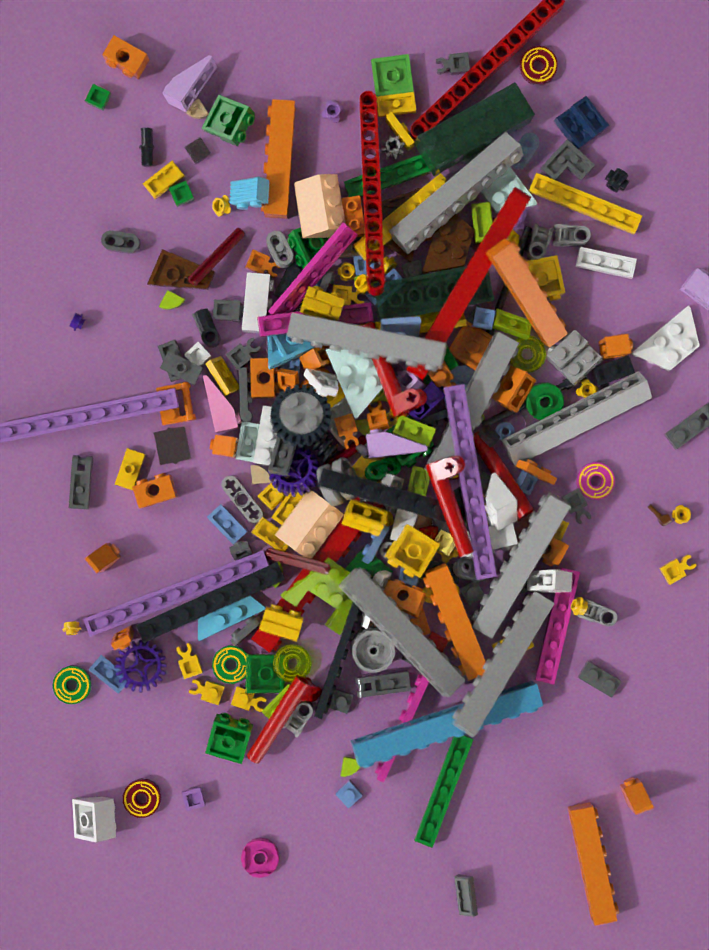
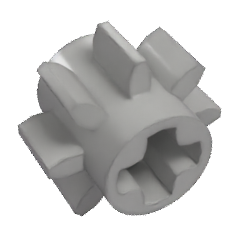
(389, 143)

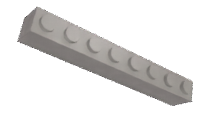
(456, 193)
(367, 341)
(480, 389)
(577, 418)
(520, 565)
(402, 632)
(503, 663)

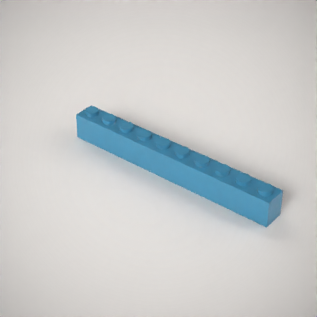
(439, 726)

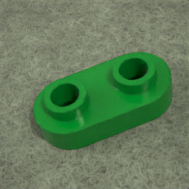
(380, 469)

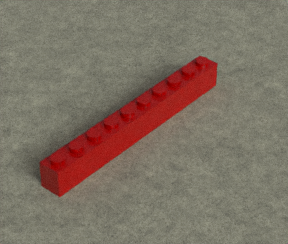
(333, 548)

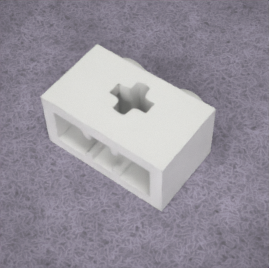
(549, 581)

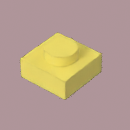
(445, 541)

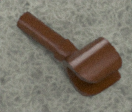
(662, 519)

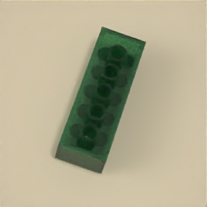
(474, 129)
(425, 294)

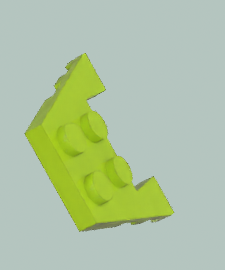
(327, 589)

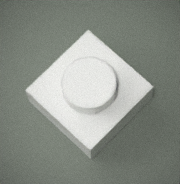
(197, 354)

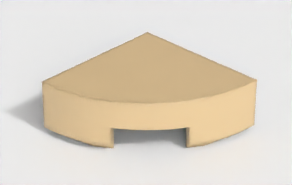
(197, 110)
(259, 475)

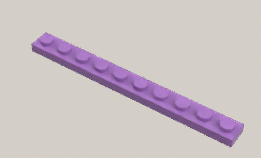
(88, 415)
(470, 482)
(174, 594)

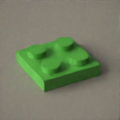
(392, 75)

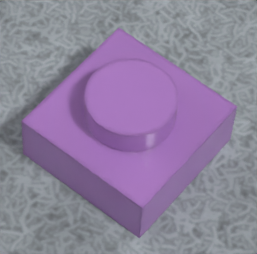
(193, 798)

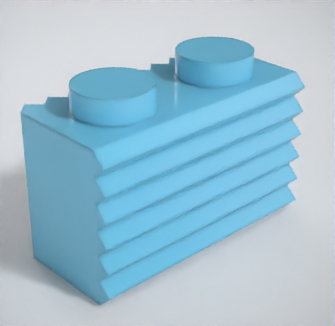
(249, 192)

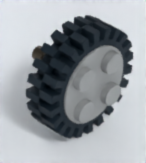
(300, 416)

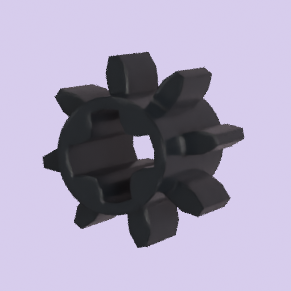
(617, 180)

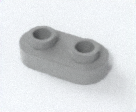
(280, 250)

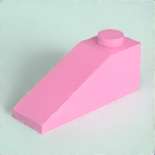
(222, 412)

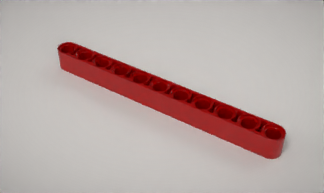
(490, 58)
(372, 201)
(474, 272)

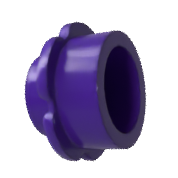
(77, 321)

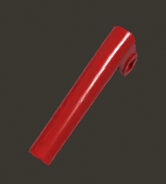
(399, 401)
(497, 466)
(439, 473)
(300, 690)

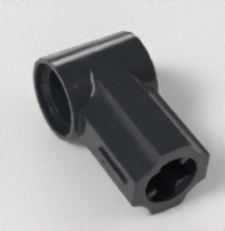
(206, 326)

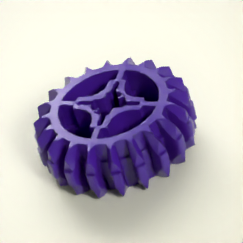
(304, 461)
(135, 650)

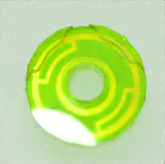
(538, 354)
(284, 655)

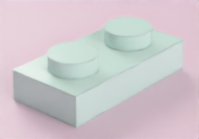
(247, 441)

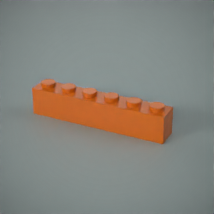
(279, 157)
(526, 292)
(456, 621)
(592, 863)

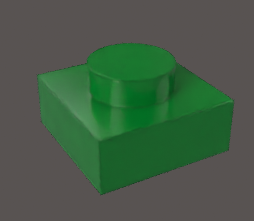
(98, 97)
(181, 193)

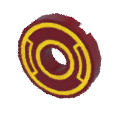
(542, 55)
(138, 809)

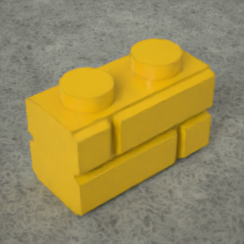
(322, 304)
(364, 517)
(281, 622)

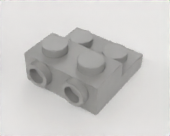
(573, 357)

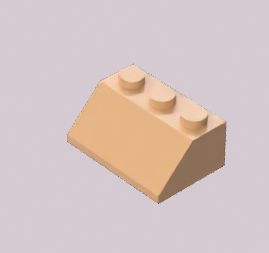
(319, 205)
(309, 524)

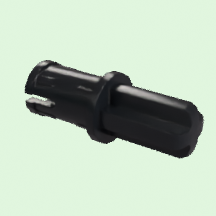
(146, 147)

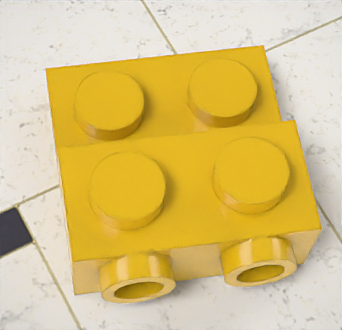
(549, 276)
(412, 551)

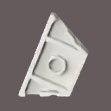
(671, 342)

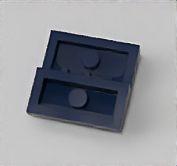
(581, 122)

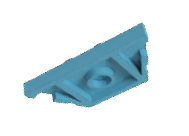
(283, 350)
(228, 616)

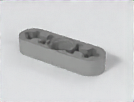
(237, 484)

